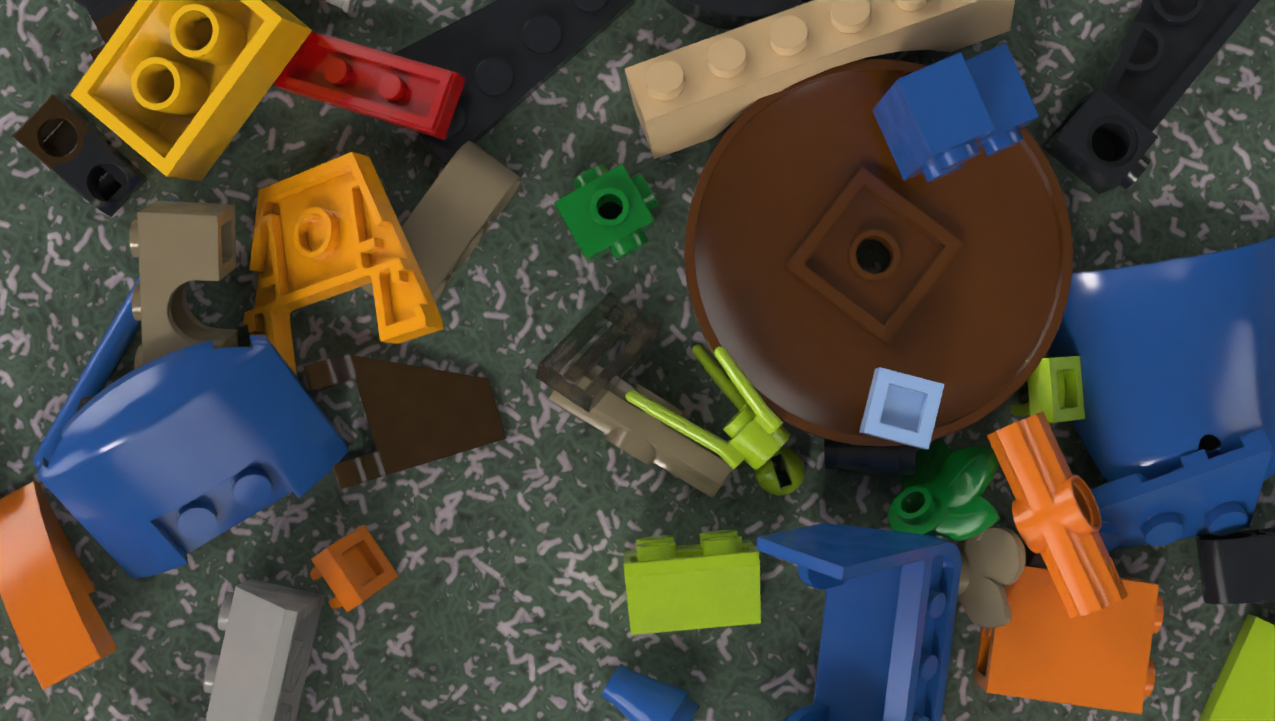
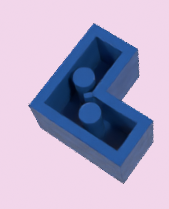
(952, 110)

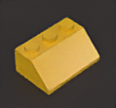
(188, 76)

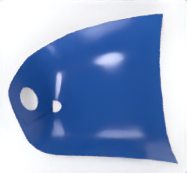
(1173, 357)

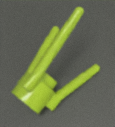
(753, 431)

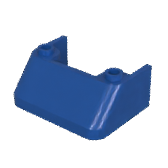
(882, 619)

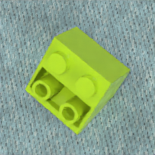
(693, 583)

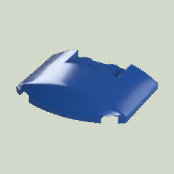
(189, 451)

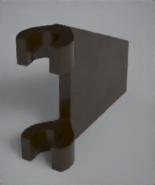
(411, 413)

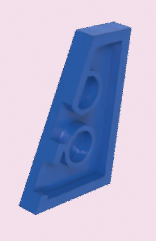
(1190, 501)

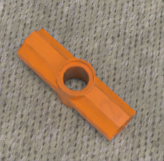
(1057, 516)

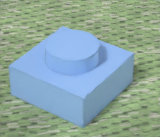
(901, 408)

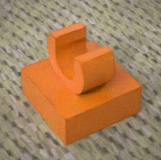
(353, 569)

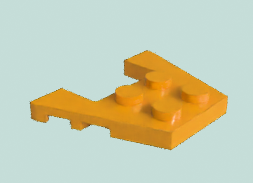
(329, 236)

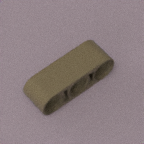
(457, 214)

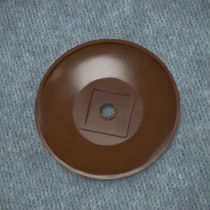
(776, 276)

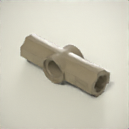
(648, 437)

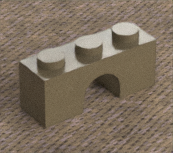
(175, 247)

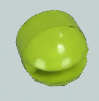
(794, 467)

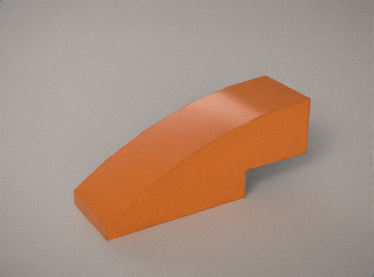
(47, 590)

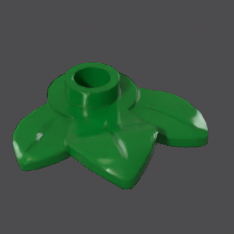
(946, 493)

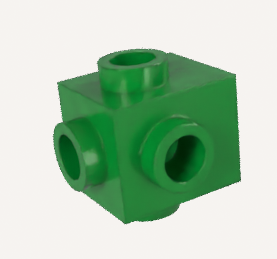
(599, 235)

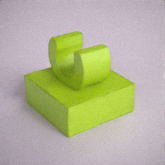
(1055, 390)

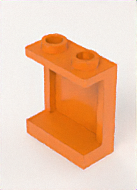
(1077, 660)

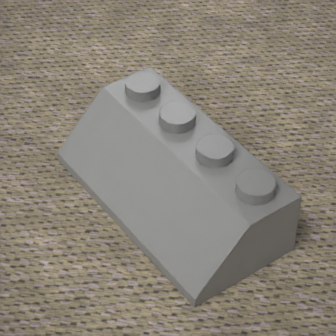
(262, 653)

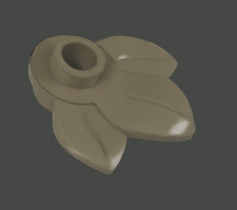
(988, 565)

